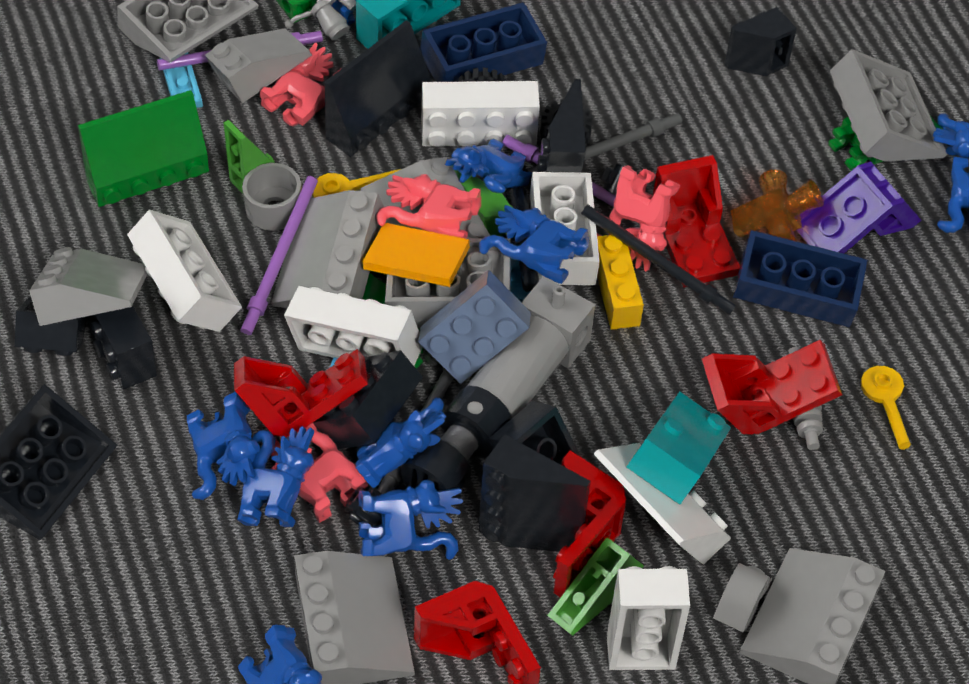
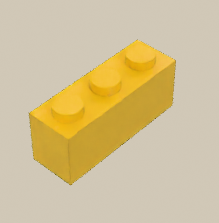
(618, 283)

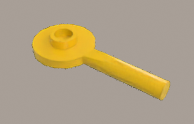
(335, 183)
(886, 386)

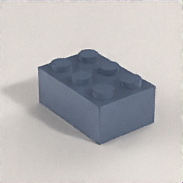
(474, 326)

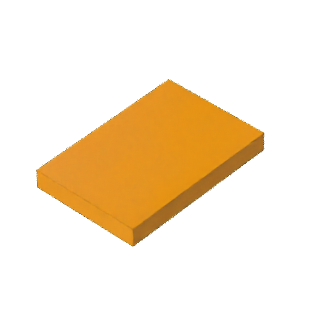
(416, 254)

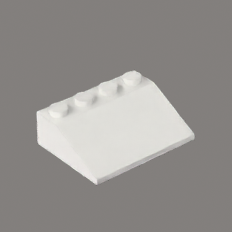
(684, 522)

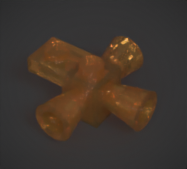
(776, 208)

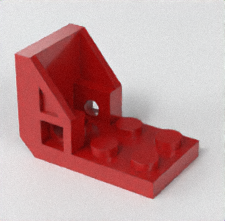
(693, 225)
(764, 396)
(280, 409)
(603, 515)
(452, 620)

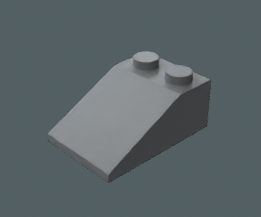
(256, 60)

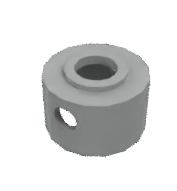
(267, 184)

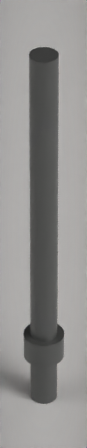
(652, 128)

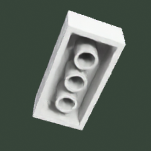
(479, 112)
(562, 199)
(184, 271)
(340, 324)
(647, 618)

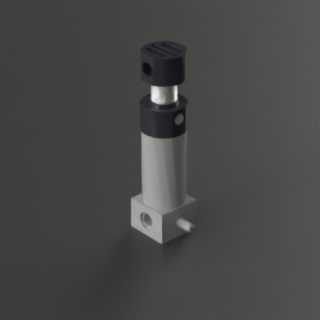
(505, 385)

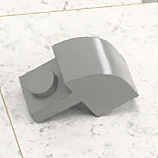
(742, 596)

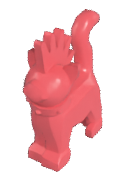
(300, 89)
(442, 204)
(639, 206)
(328, 472)

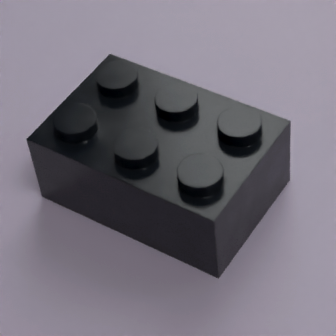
(370, 410)

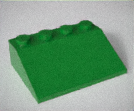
(143, 148)

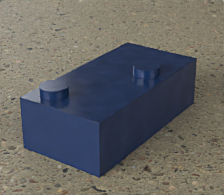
(492, 40)
(800, 278)

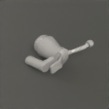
(331, 21)

